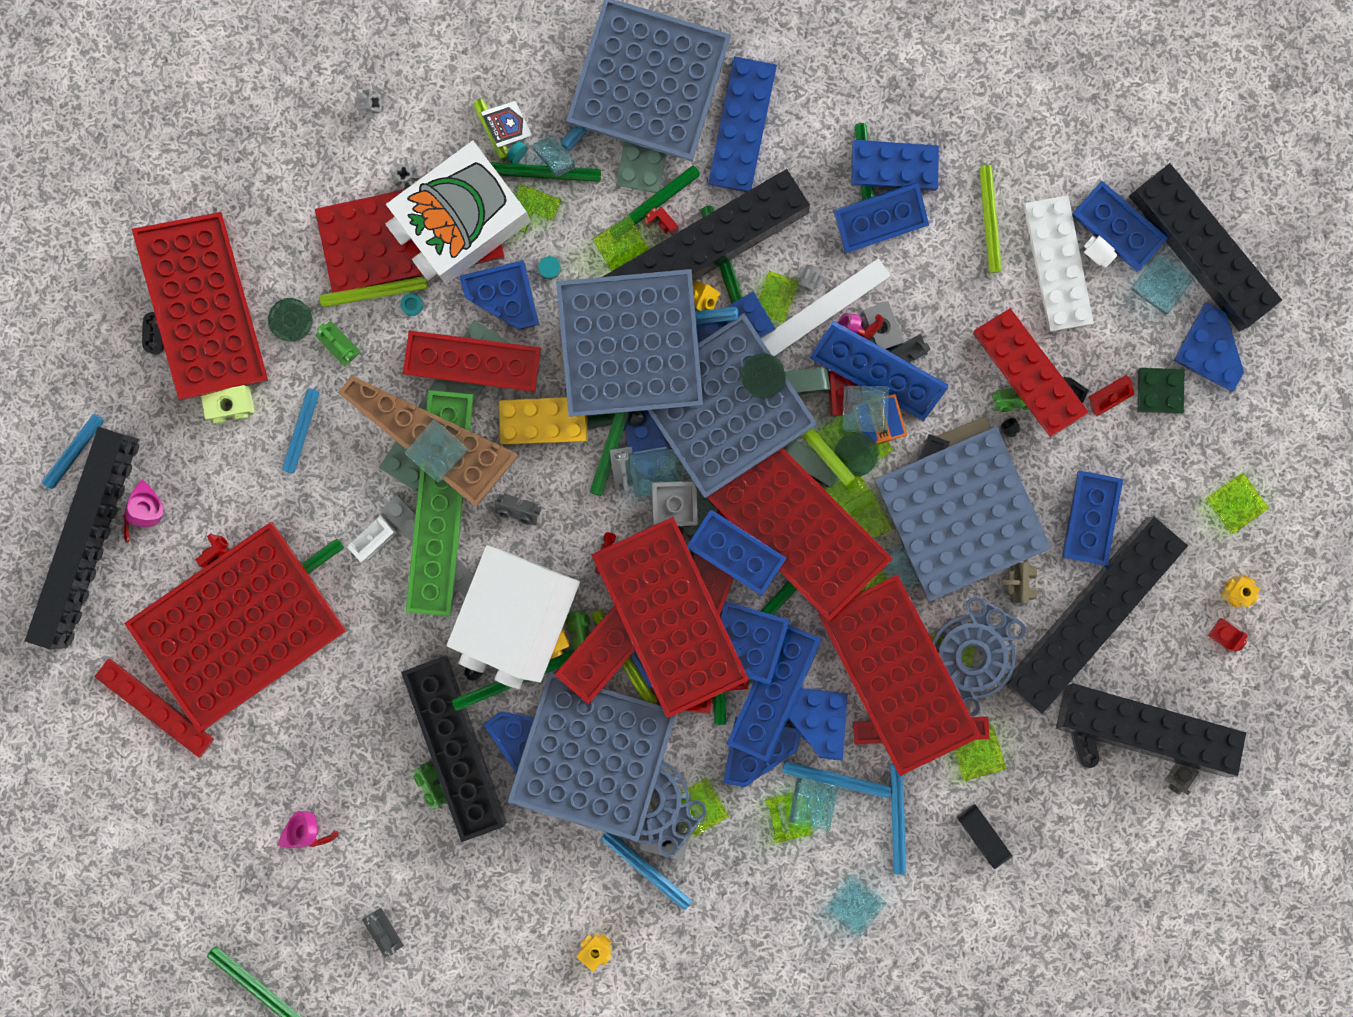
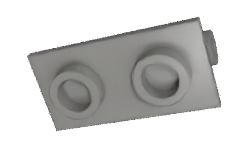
(621, 469)

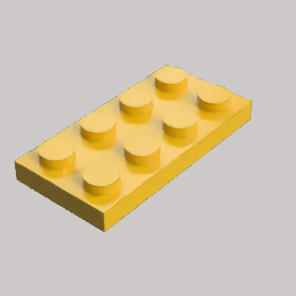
(540, 422)

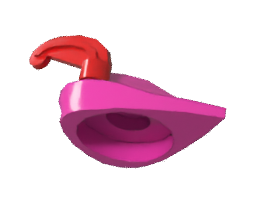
(854, 321)
(142, 508)
(302, 832)

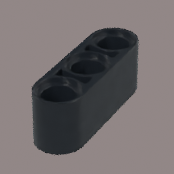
(984, 836)

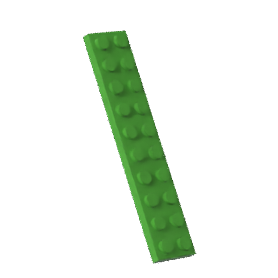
(437, 522)

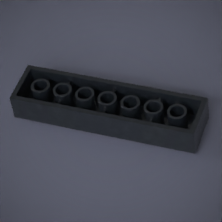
(1205, 248)
(1151, 730)
(454, 749)

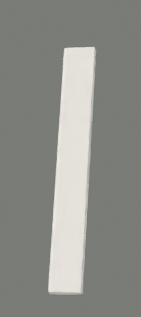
(826, 307)

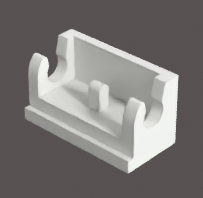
(372, 539)

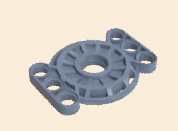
(990, 640)
(670, 812)

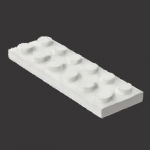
(1058, 263)

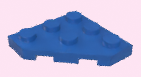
(503, 293)
(1212, 349)
(645, 436)
(755, 638)
(821, 721)
(510, 735)
(744, 768)

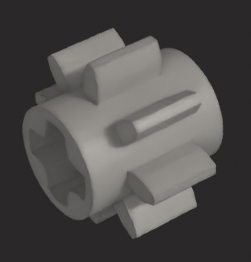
(368, 103)
(401, 171)
(809, 278)

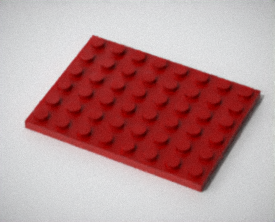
(235, 627)

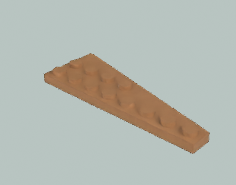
(404, 422)

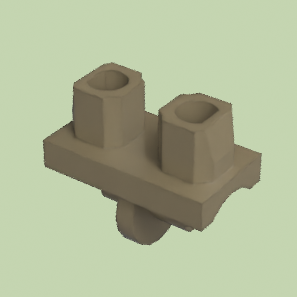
(1019, 582)

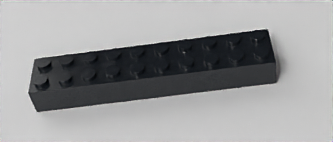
(725, 231)
(82, 539)
(1095, 614)

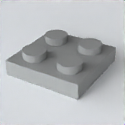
(674, 500)

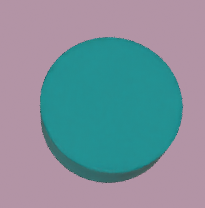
(517, 152)
(549, 267)
(411, 304)

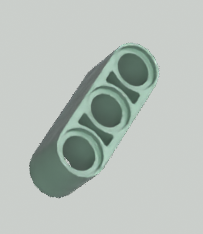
(809, 380)
(811, 463)

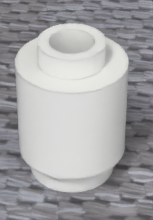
(1100, 251)

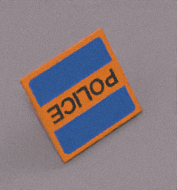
(895, 424)

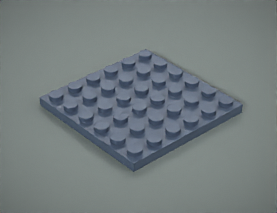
(648, 79)
(629, 343)
(732, 426)
(962, 514)
(592, 759)

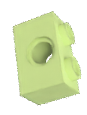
(241, 404)

